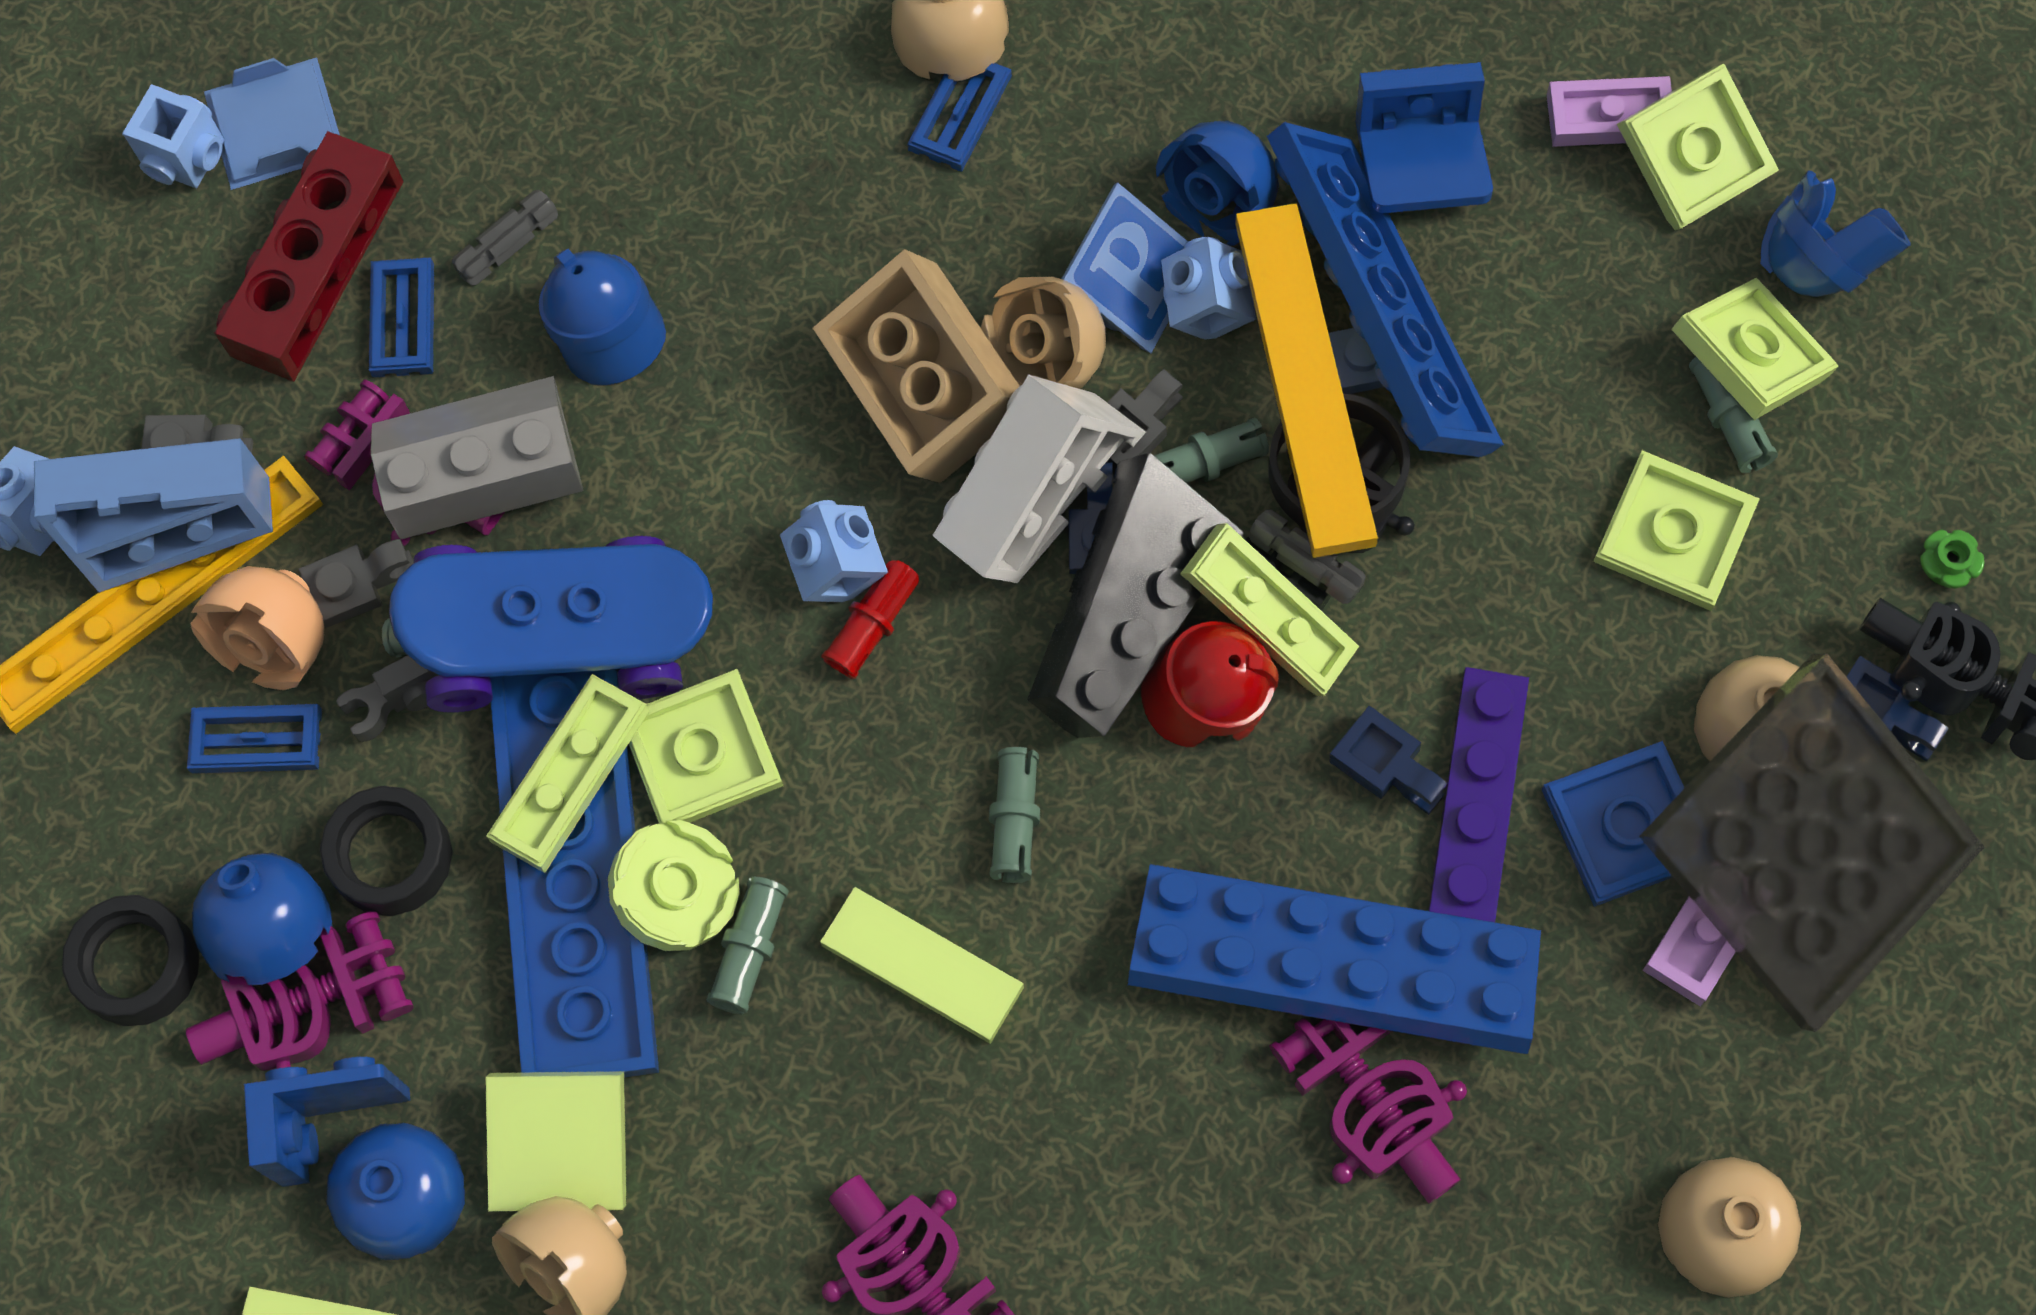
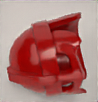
(1197, 691)

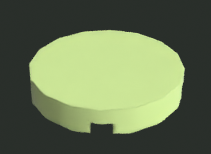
(673, 886)

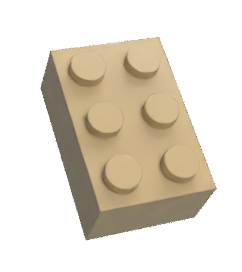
(919, 365)

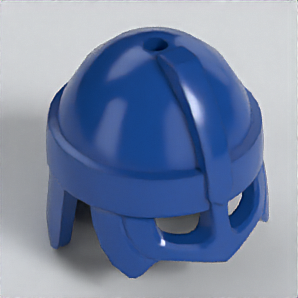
(1816, 258)
(601, 316)

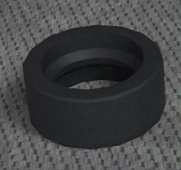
(359, 811)
(96, 927)

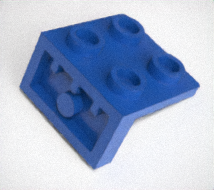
(277, 1108)

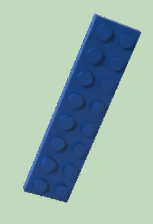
(574, 965)

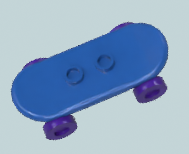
(549, 613)

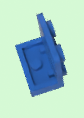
(1423, 137)

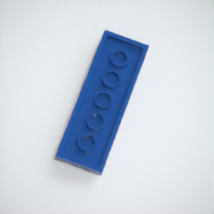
(1384, 294)
(1337, 958)

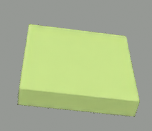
(1698, 147)
(1754, 348)
(1676, 530)
(703, 751)
(555, 1138)

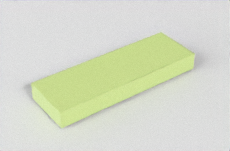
(1270, 609)
(568, 773)
(922, 965)

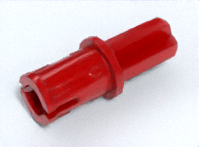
(871, 619)

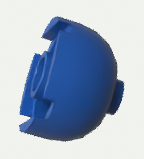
(1211, 169)
(259, 918)
(396, 1191)

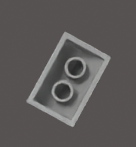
(474, 458)

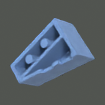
(151, 506)

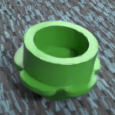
(1947, 573)

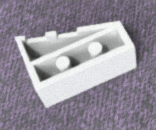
(1029, 475)

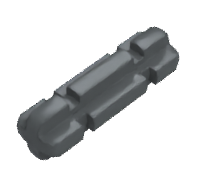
(505, 237)
(1294, 550)

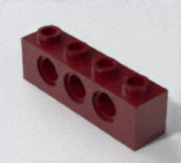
(284, 338)

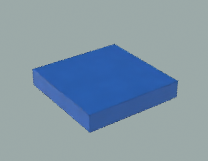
(1607, 811)

